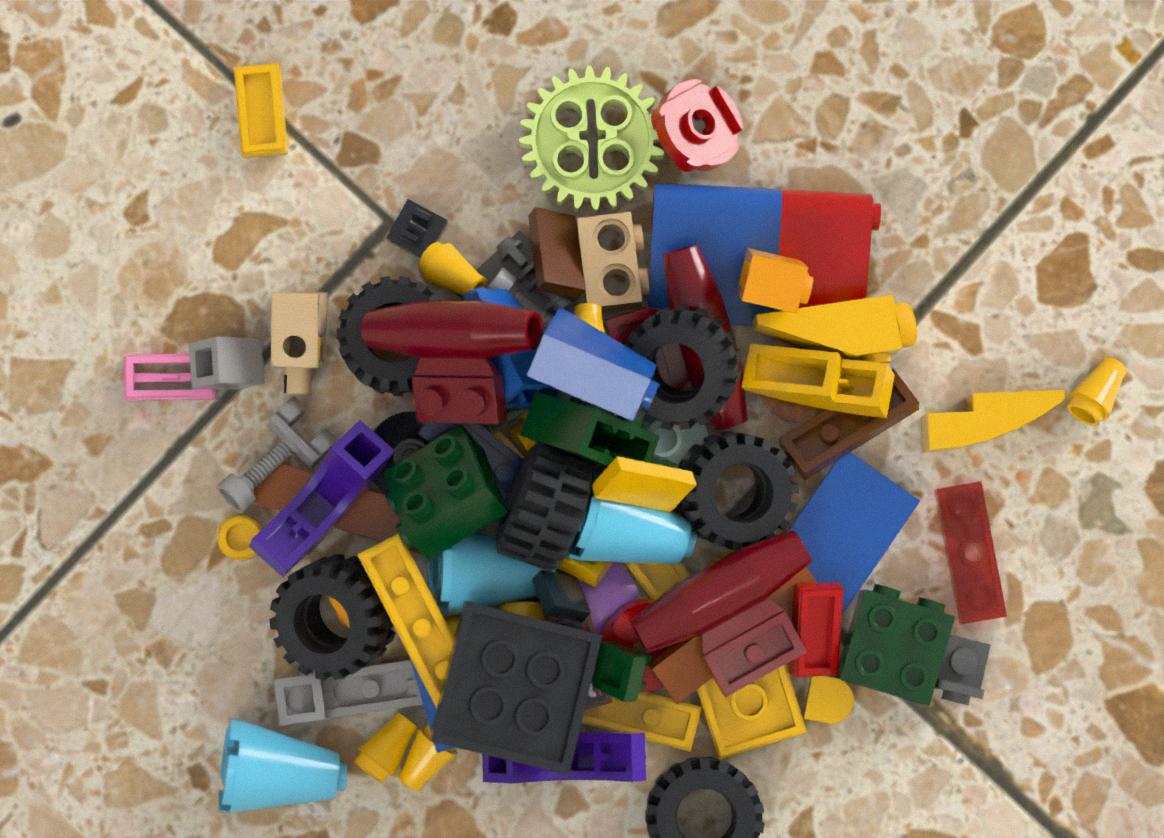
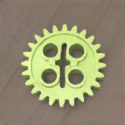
(552, 141)

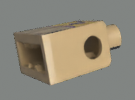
(302, 316)

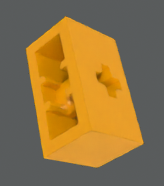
(774, 281)

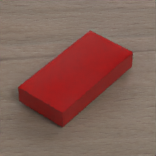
(818, 625)

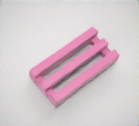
(131, 378)

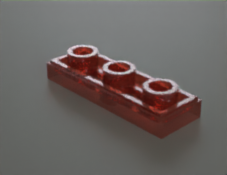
(975, 582)

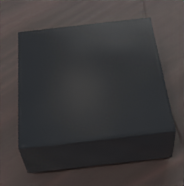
(561, 596)

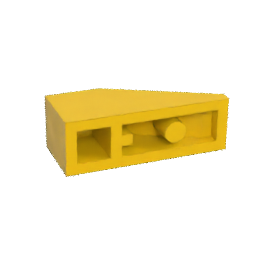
(853, 328)

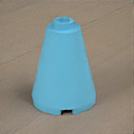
(630, 534)
(478, 575)
(274, 770)

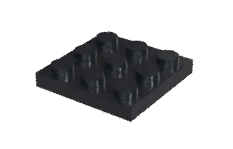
(515, 687)

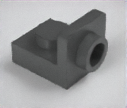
(962, 670)

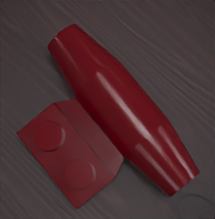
(689, 284)
(454, 346)
(729, 608)

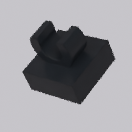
(416, 229)

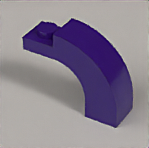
(325, 500)
(596, 757)

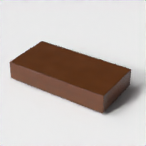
(556, 252)

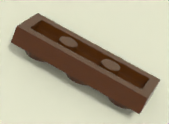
(837, 433)

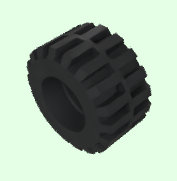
(713, 348)
(360, 359)
(772, 489)
(544, 507)
(305, 633)
(704, 774)

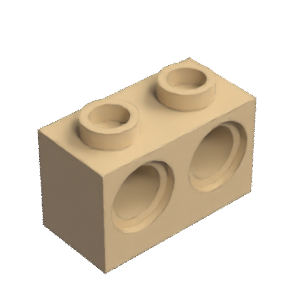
(600, 263)

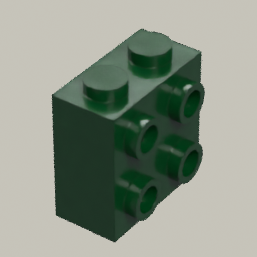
(587, 430)
(443, 493)
(895, 644)

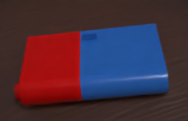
(816, 227)

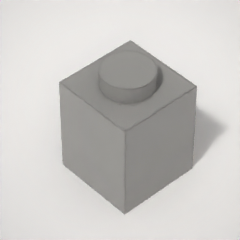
(226, 363)

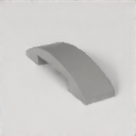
(365, 691)

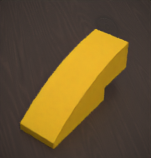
(819, 379)
(985, 418)

